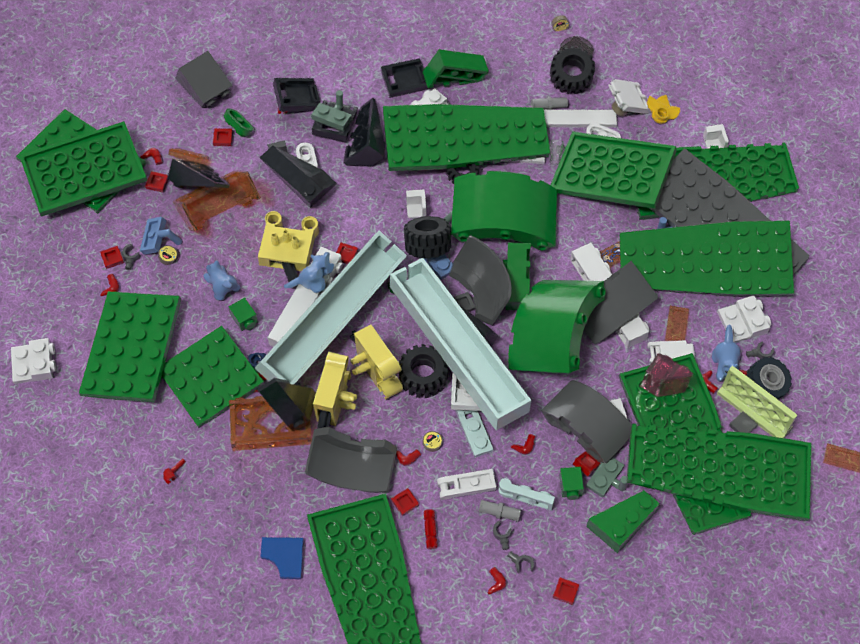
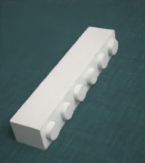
(592, 268)
(302, 300)

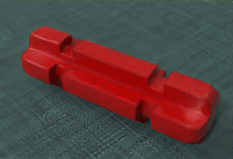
(430, 529)

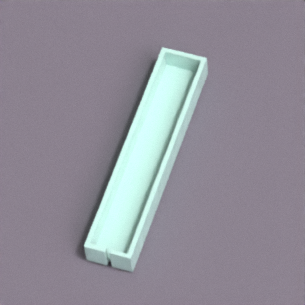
(331, 311)
(460, 344)

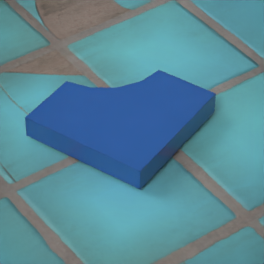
(285, 554)

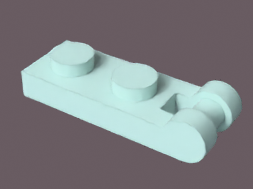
(475, 432)
(526, 494)

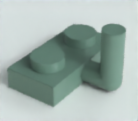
(332, 116)
(606, 476)

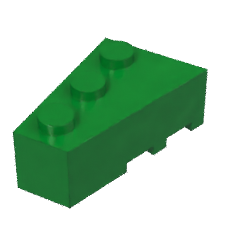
(455, 67)
(518, 267)
(623, 520)

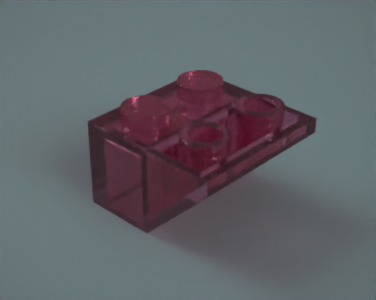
(666, 377)

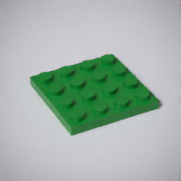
(210, 376)

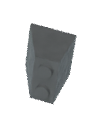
(204, 80)

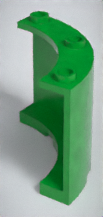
(504, 208)
(552, 324)

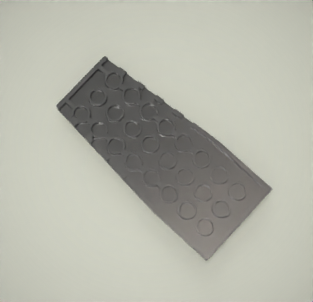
(701, 196)

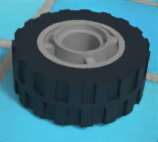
(775, 371)

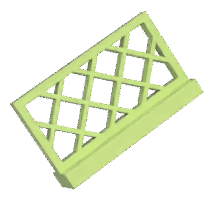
(760, 411)

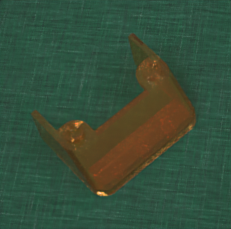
(207, 202)

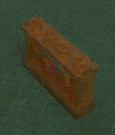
(248, 440)

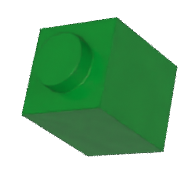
(243, 314)
(571, 482)

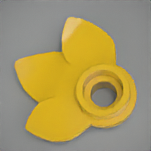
(661, 109)

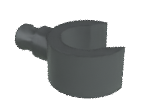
(129, 259)
(756, 352)
(503, 538)
(517, 559)

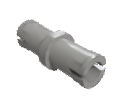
(549, 103)
(499, 510)

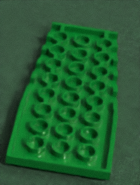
(461, 135)
(751, 170)
(714, 258)
(683, 411)
(724, 468)
(365, 572)

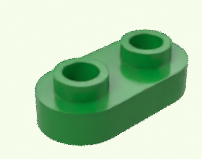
(238, 122)

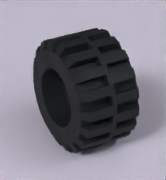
(572, 57)
(427, 237)
(422, 385)

